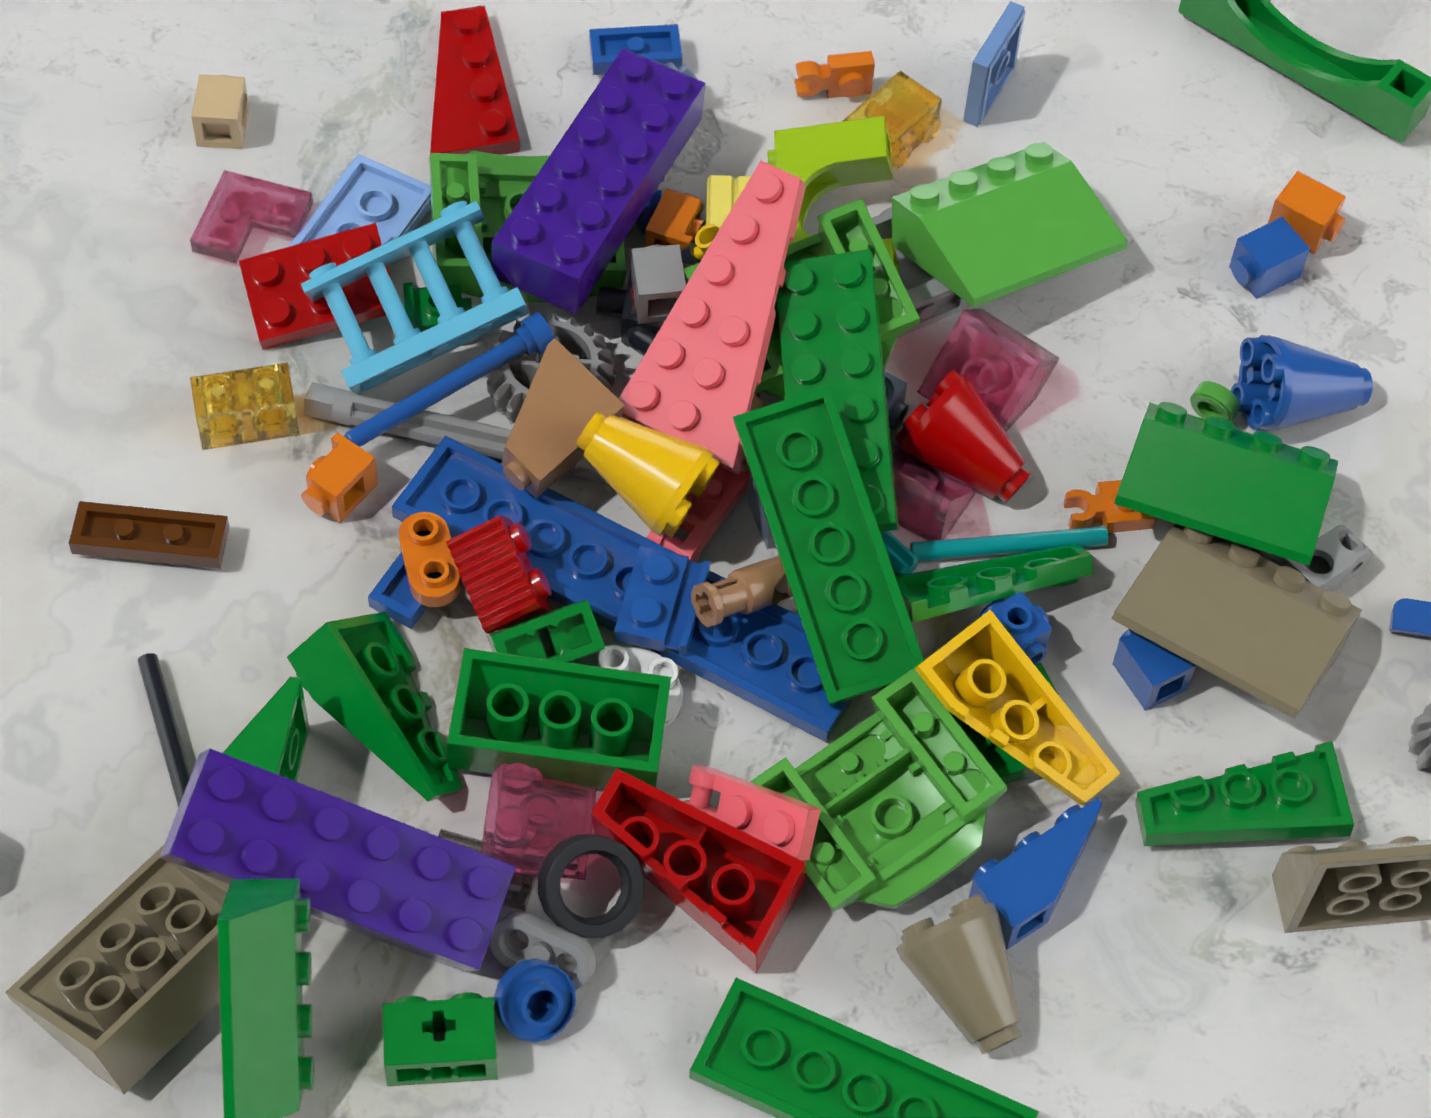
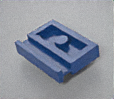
(658, 601)

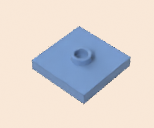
(994, 64)

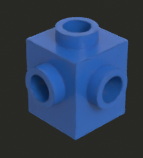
(1025, 623)

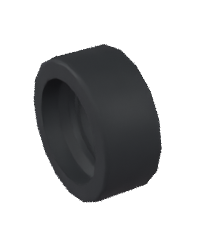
(631, 886)

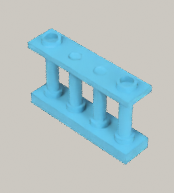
(454, 324)

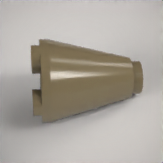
(966, 971)

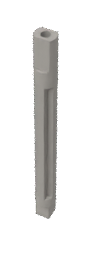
(428, 426)

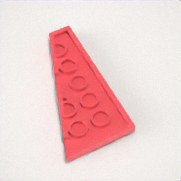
(721, 326)

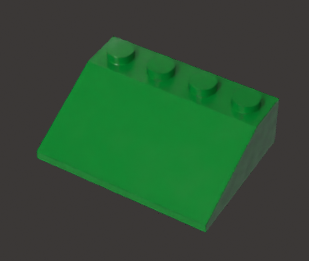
(1228, 482)

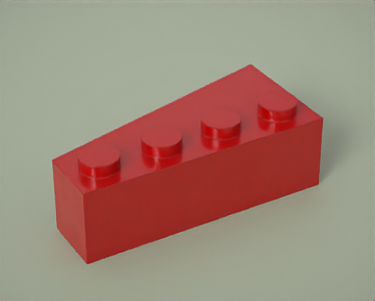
(705, 866)

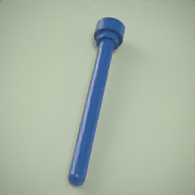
(529, 338)

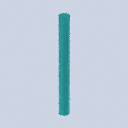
(1008, 543)

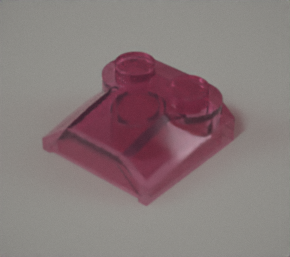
(532, 815)

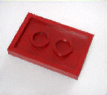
(276, 295)

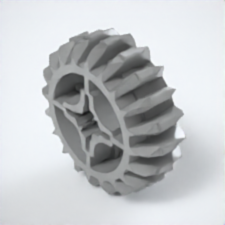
(513, 379)

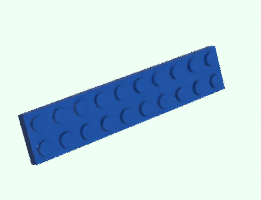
(592, 559)

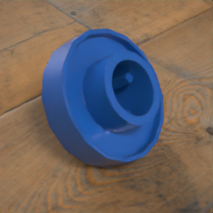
(534, 1000)

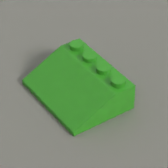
(1004, 224)

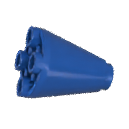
(1295, 384)

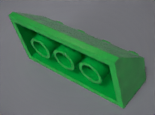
(557, 718)
(263, 998)

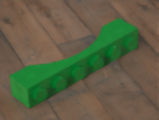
(1374, 90)

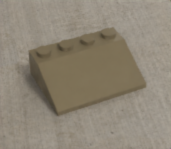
(1239, 616)
(1354, 884)
(131, 973)

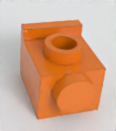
(675, 220)
(340, 479)

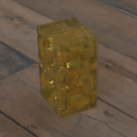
(244, 406)

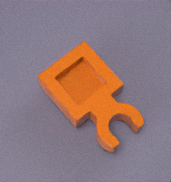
(841, 77)
(1102, 509)

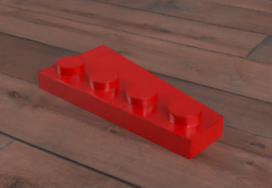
(470, 89)

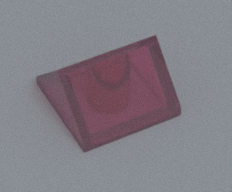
(926, 498)

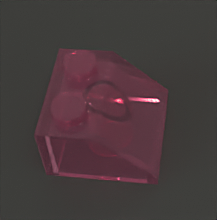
(998, 361)

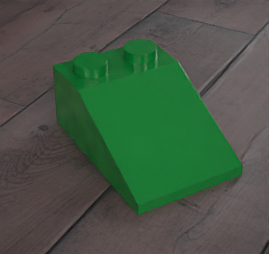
(276, 734)

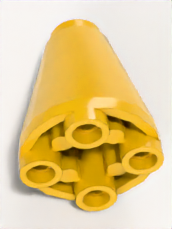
(648, 468)

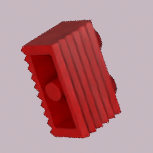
(500, 574)

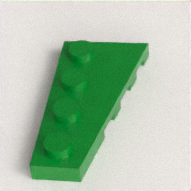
(984, 581)
(1263, 803)

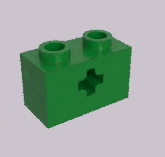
(463, 1056)

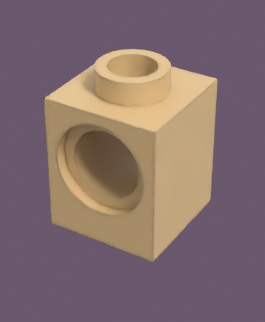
(220, 111)

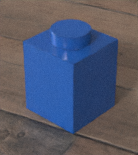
(1269, 257)
(1151, 670)

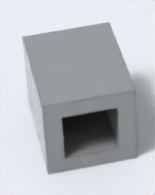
(656, 281)

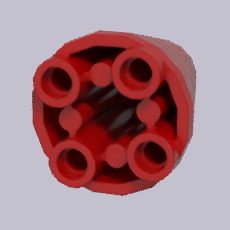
(964, 440)

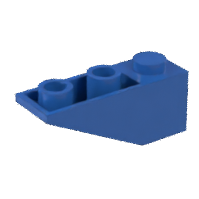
(1034, 877)

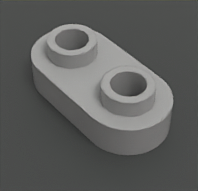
(545, 943)

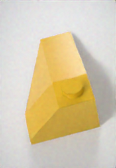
(1005, 698)

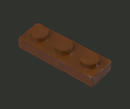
(149, 534)

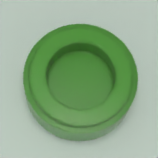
(1214, 401)

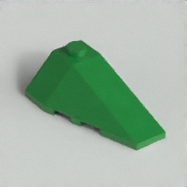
(365, 682)

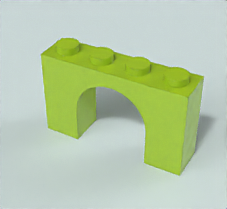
(833, 158)

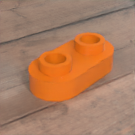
(426, 556)

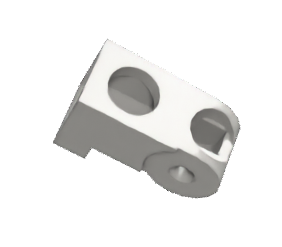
(1335, 559)

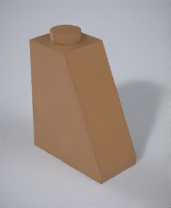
(552, 419)

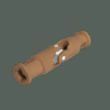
(743, 592)

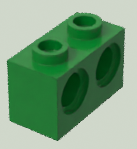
(552, 636)

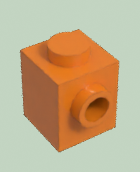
(1310, 210)

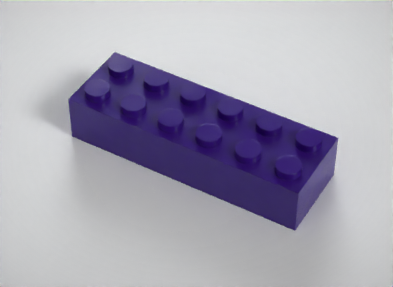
(597, 180)
(348, 860)

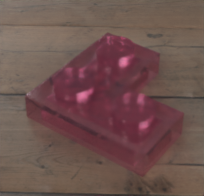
(245, 204)

